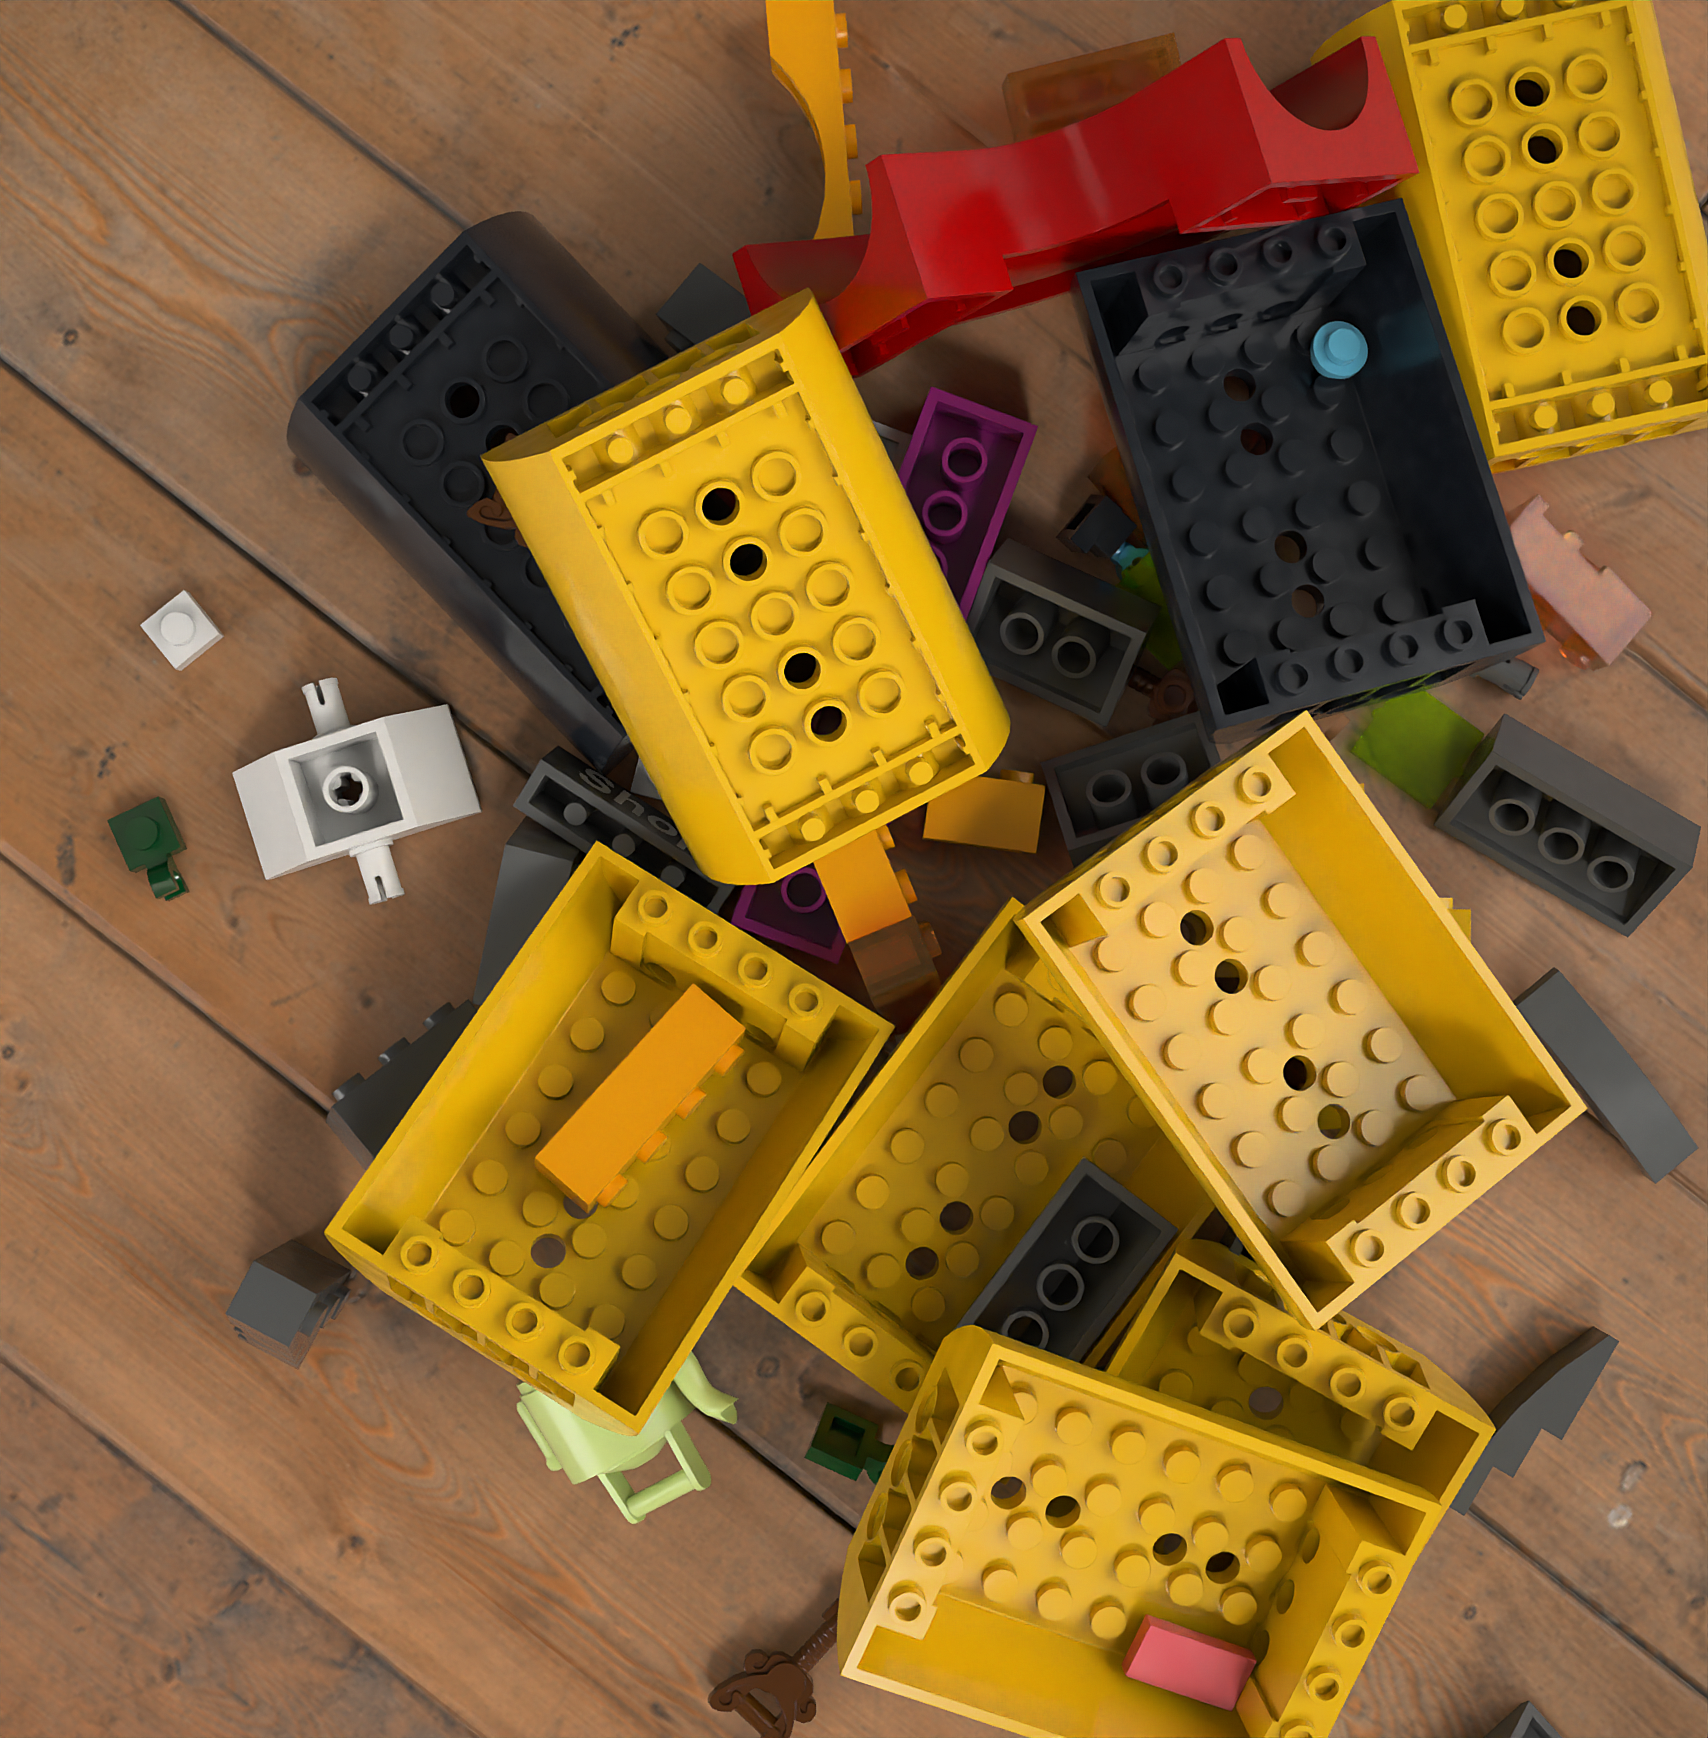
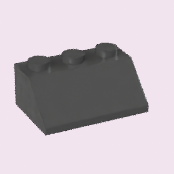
(1059, 631)
(1122, 780)

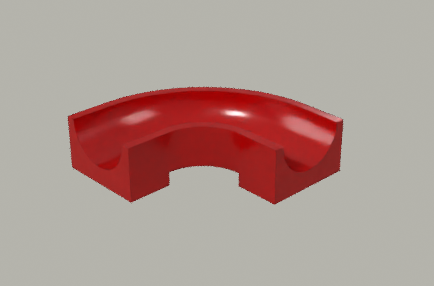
(1143, 178)

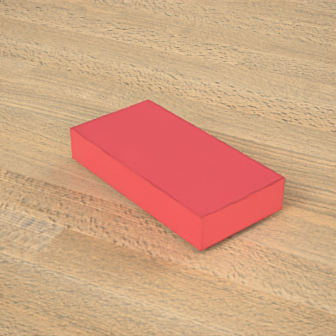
(1188, 1663)

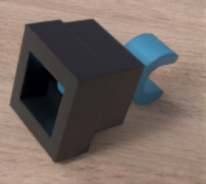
(1102, 529)

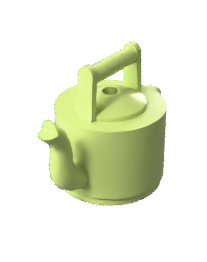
(591, 1450)

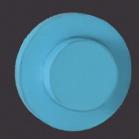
(1338, 350)

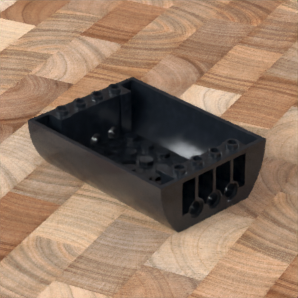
(380, 434)
(1361, 471)

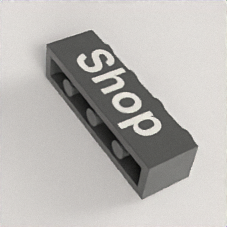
(591, 808)

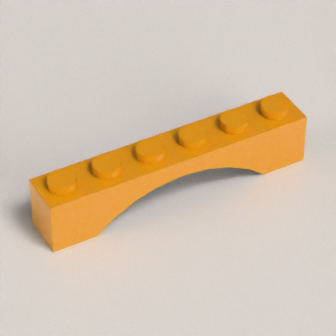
(806, 62)

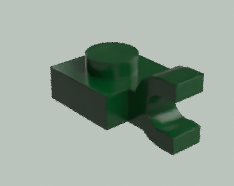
(149, 840)
(847, 1444)

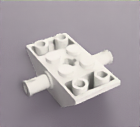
(409, 778)

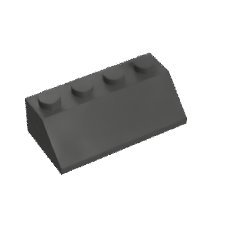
(1569, 826)
(1072, 1265)

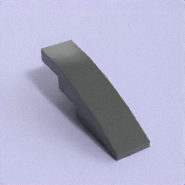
(1605, 1075)
(1544, 1401)

